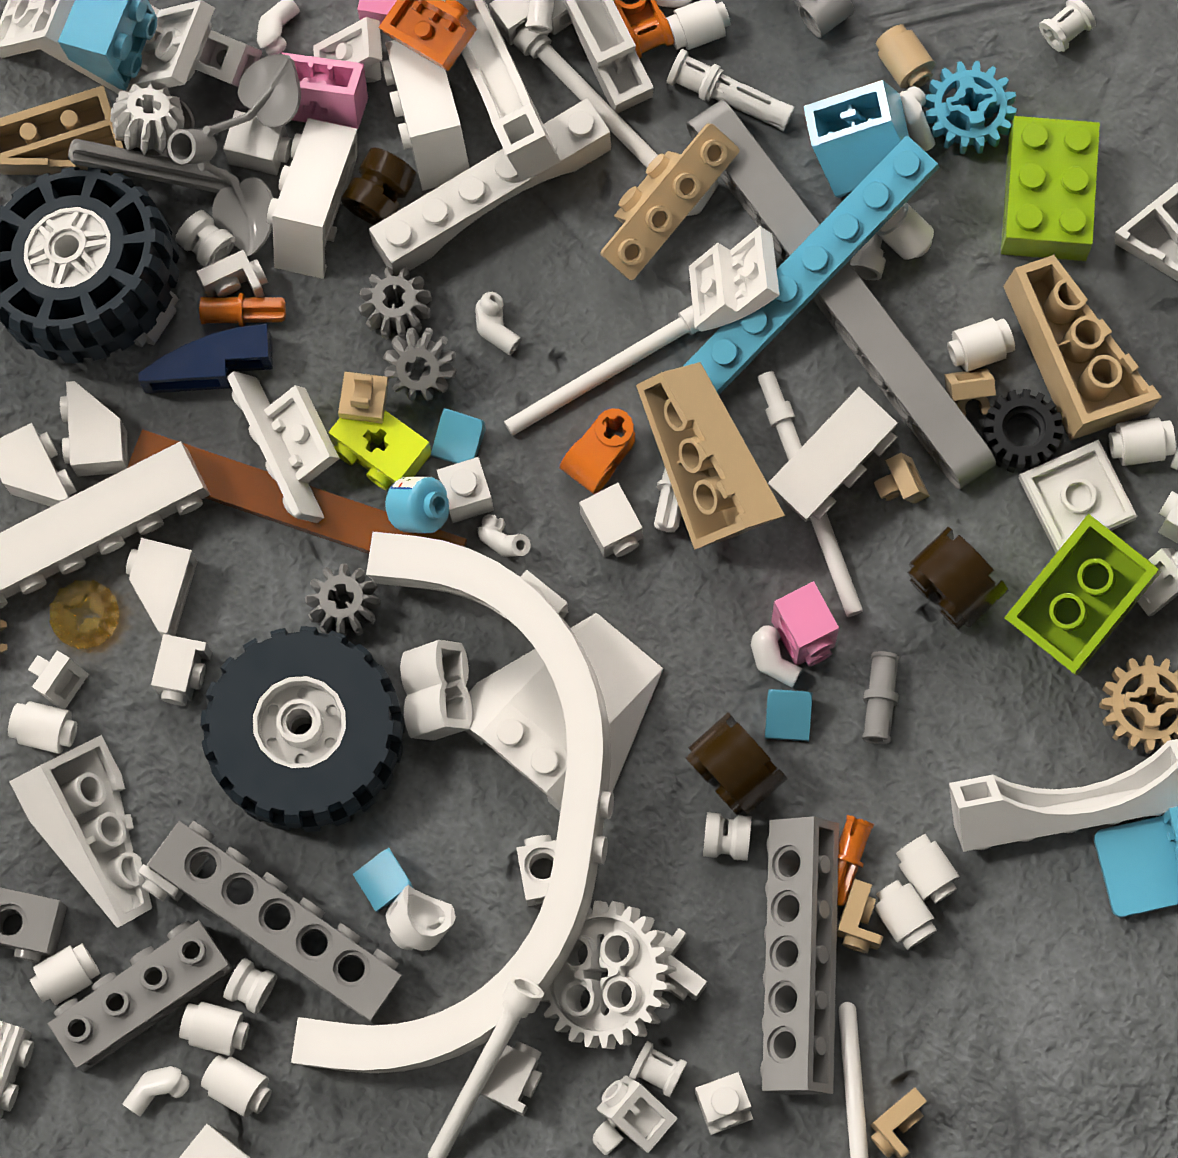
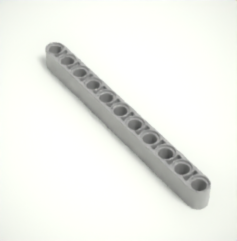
(852, 309)

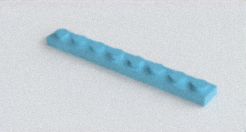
(818, 260)

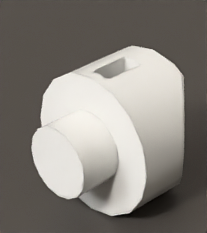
(418, 920)

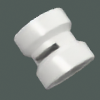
(204, 238)
(727, 836)

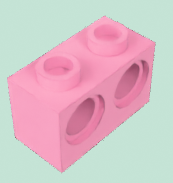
(805, 625)

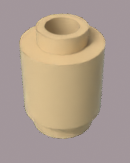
(905, 57)

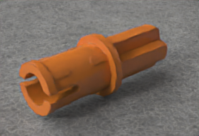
(242, 309)
(851, 849)

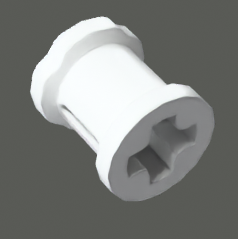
(1067, 24)
(658, 1069)

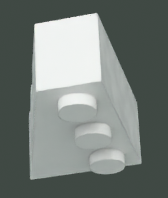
(428, 113)
(311, 196)
(1154, 234)
(834, 456)

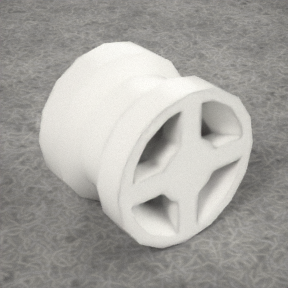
(250, 986)

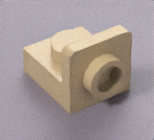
(857, 910)
(901, 1115)

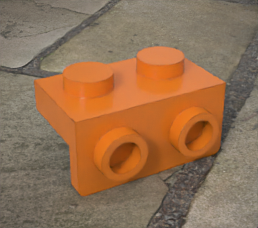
(430, 28)

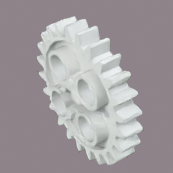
(641, 970)

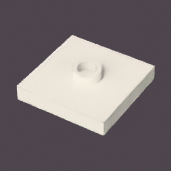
(1073, 487)

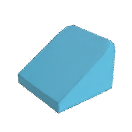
(458, 437)
(788, 715)
(382, 879)

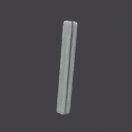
(143, 166)

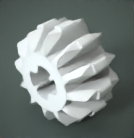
(146, 117)

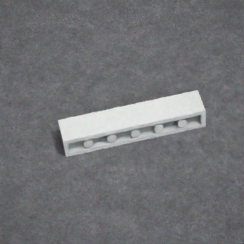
(98, 519)

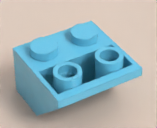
(109, 37)
(855, 133)

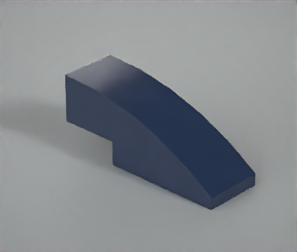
(210, 360)

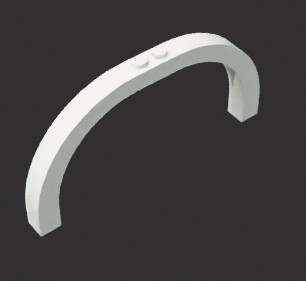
(579, 842)

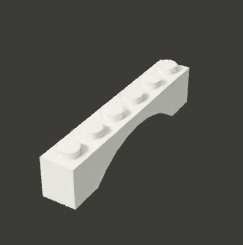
(506, 96)
(437, 217)
(1000, 812)

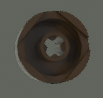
(957, 578)
(736, 763)

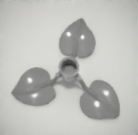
(274, 95)

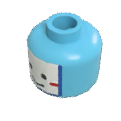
(417, 504)

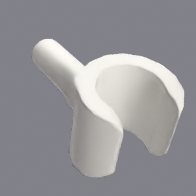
(607, 1137)

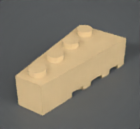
(1074, 351)
(705, 457)

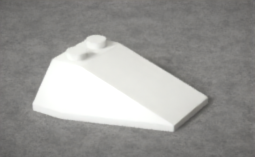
(524, 719)

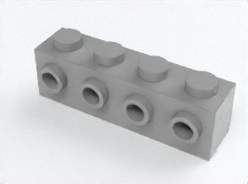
(139, 995)

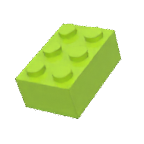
(1050, 188)
(1082, 594)

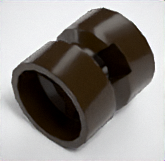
(381, 183)

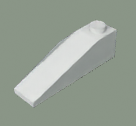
(82, 818)

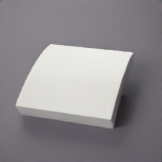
(733, 281)

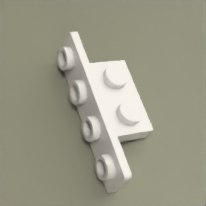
(290, 440)

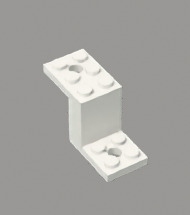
(166, 58)

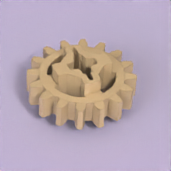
(1128, 703)

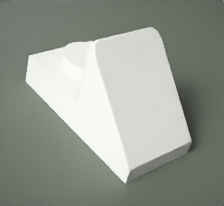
(356, 44)

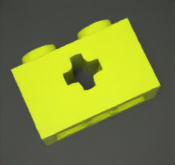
(403, 454)

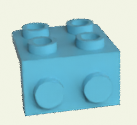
(1140, 864)

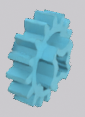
(981, 93)

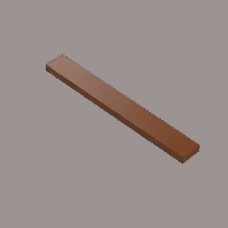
(260, 495)

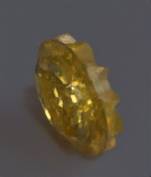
(93, 630)

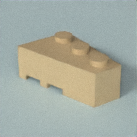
(41, 136)

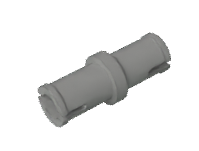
(881, 697)

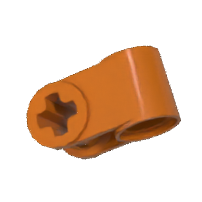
(645, 24)
(596, 456)

